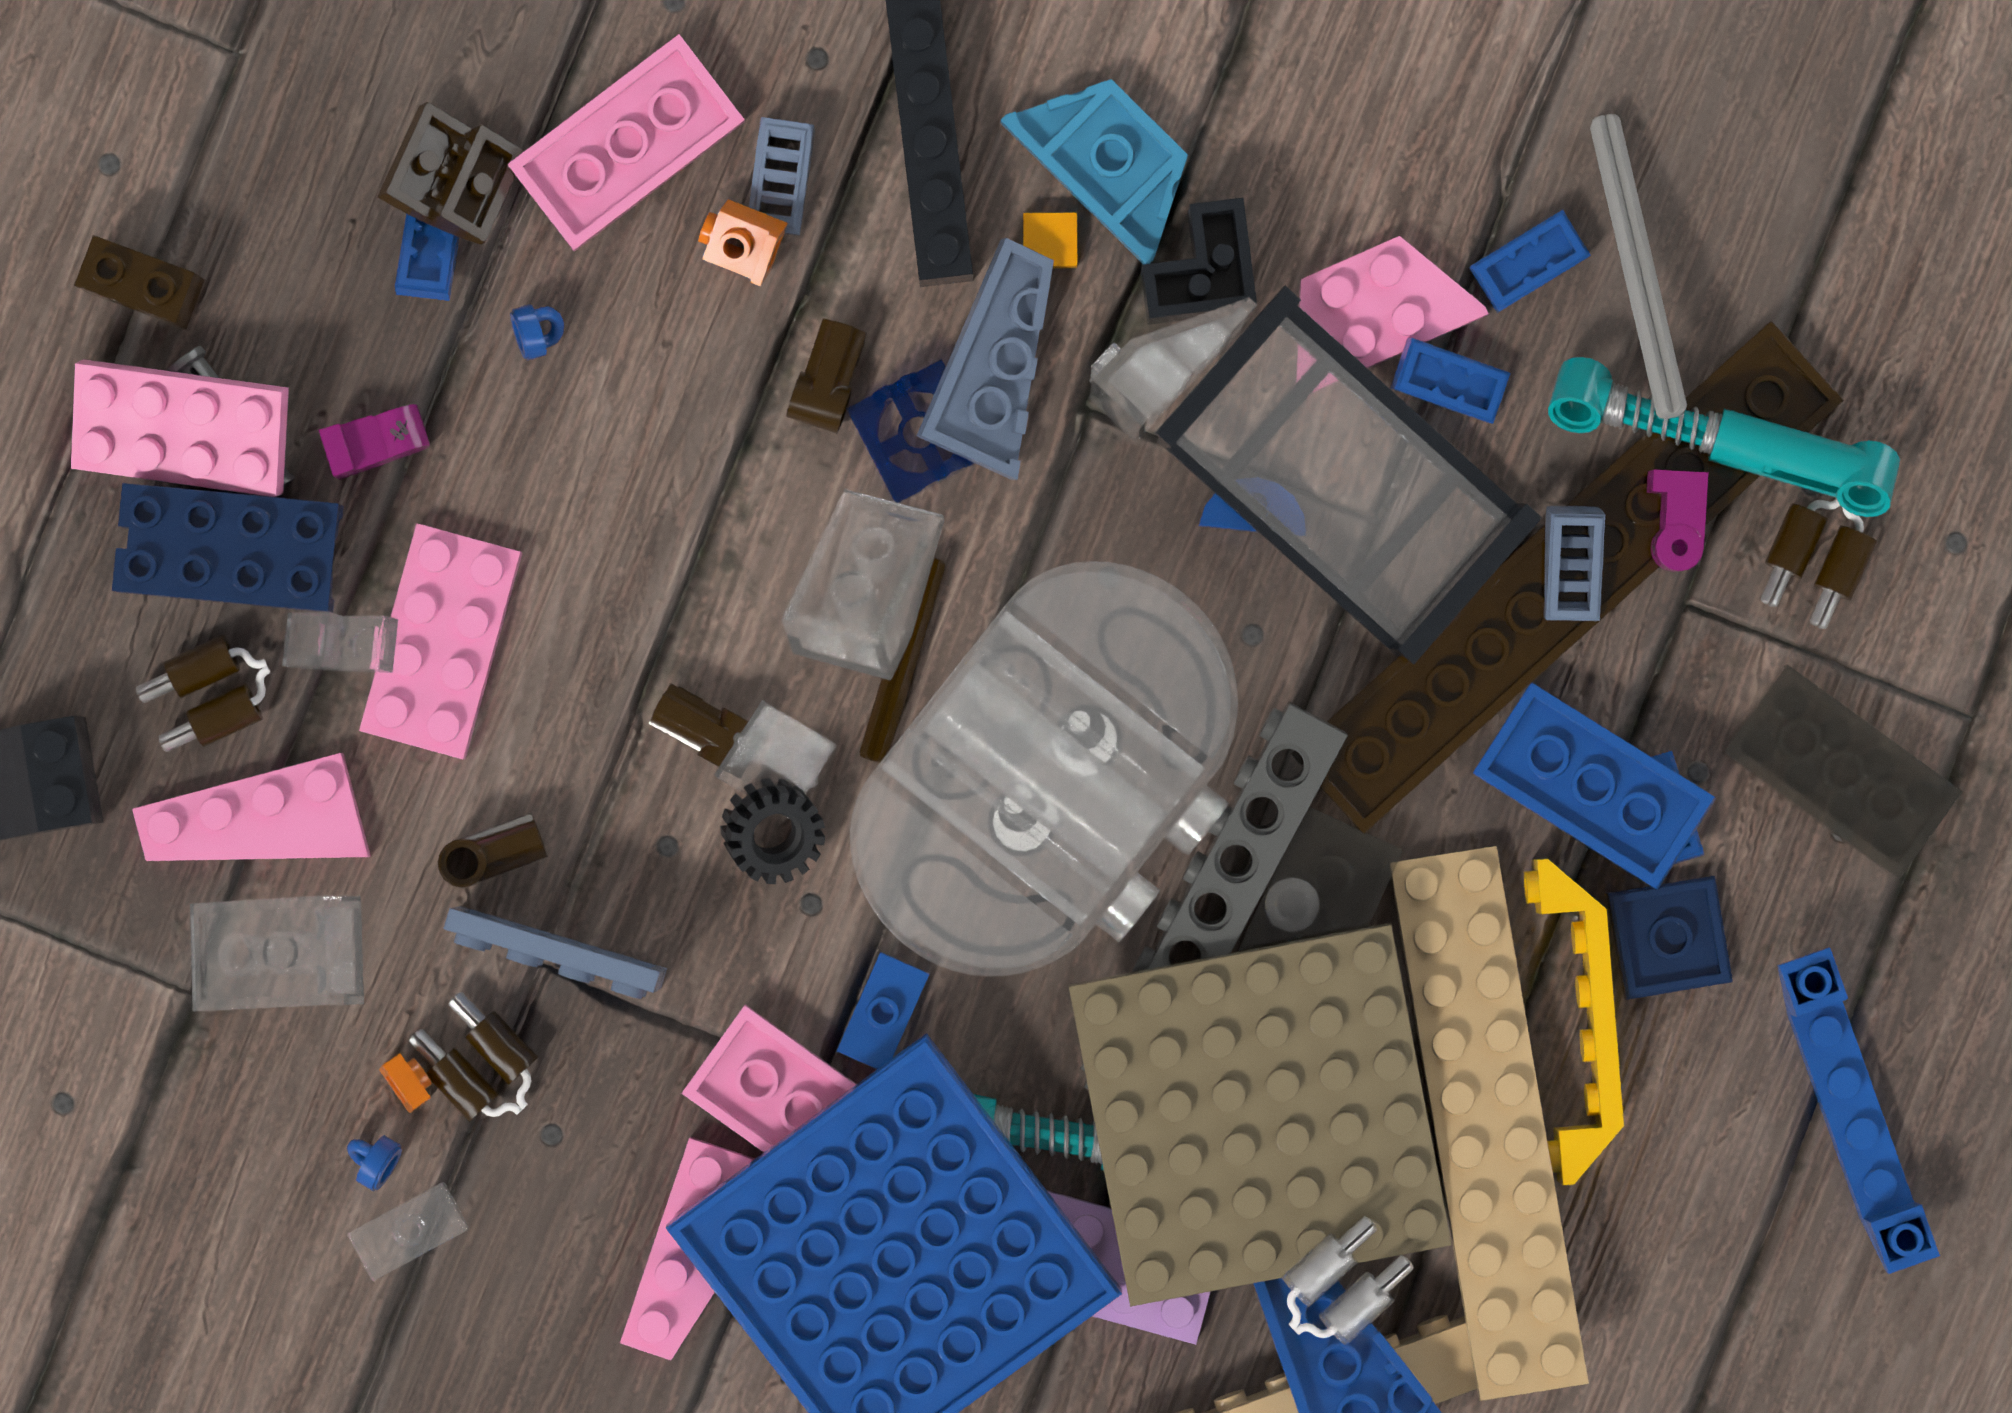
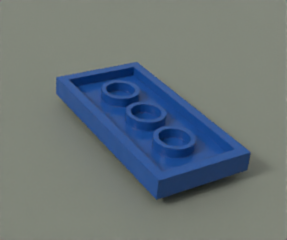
(1594, 786)

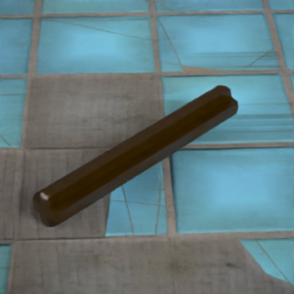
(893, 692)

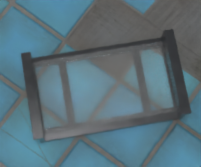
(1345, 478)

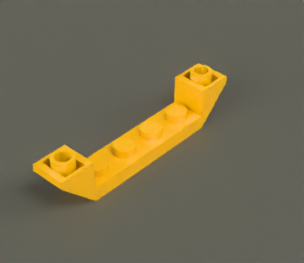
(1579, 1146)

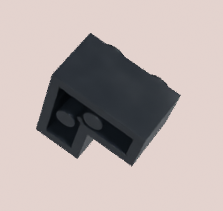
(1213, 277)

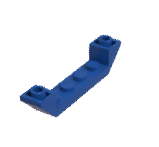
(1852, 1112)

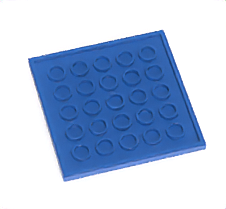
(895, 1249)

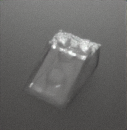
(864, 585)
(277, 953)

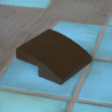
(450, 174)

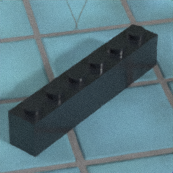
(929, 142)

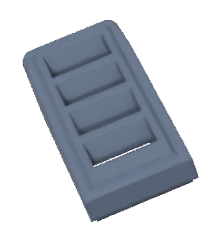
(786, 130)
(1593, 564)

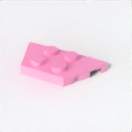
(1384, 299)

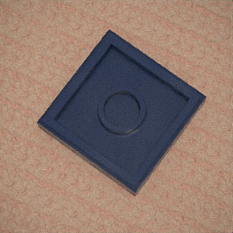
(1669, 937)

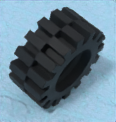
(789, 854)

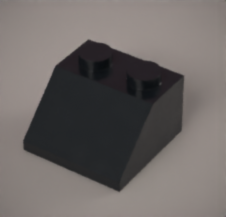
(47, 778)

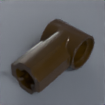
(824, 388)
(697, 723)
(497, 849)

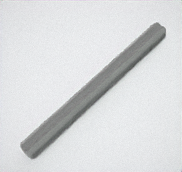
(1638, 266)

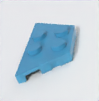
(1107, 159)

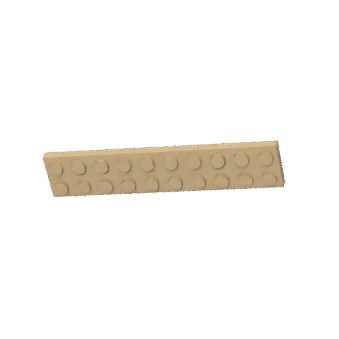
(1488, 1124)

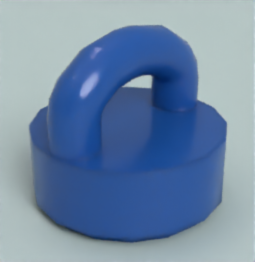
(529, 333)
(375, 1161)

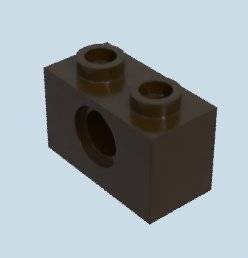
(139, 282)

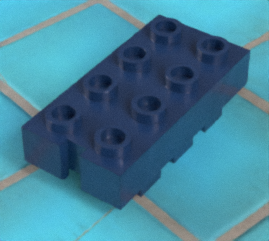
(227, 548)

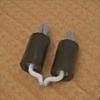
(1795, 547)
(197, 670)
(460, 1080)

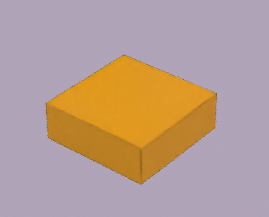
(1052, 236)

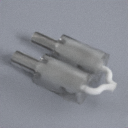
(1356, 1305)

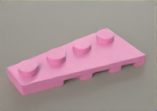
(273, 815)
(671, 1286)

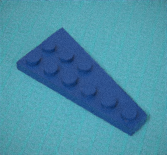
(1337, 1376)

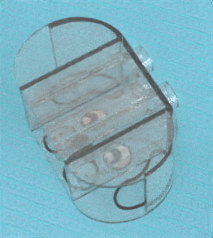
(1049, 773)

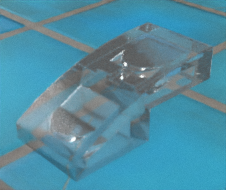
(340, 642)

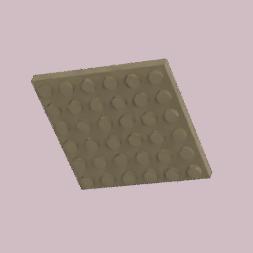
(1258, 1111)

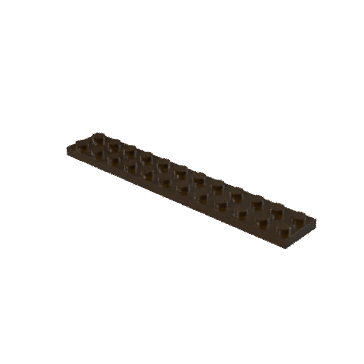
(1501, 641)

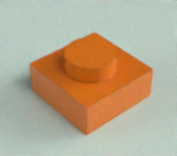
(407, 1081)

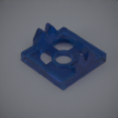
(867, 417)

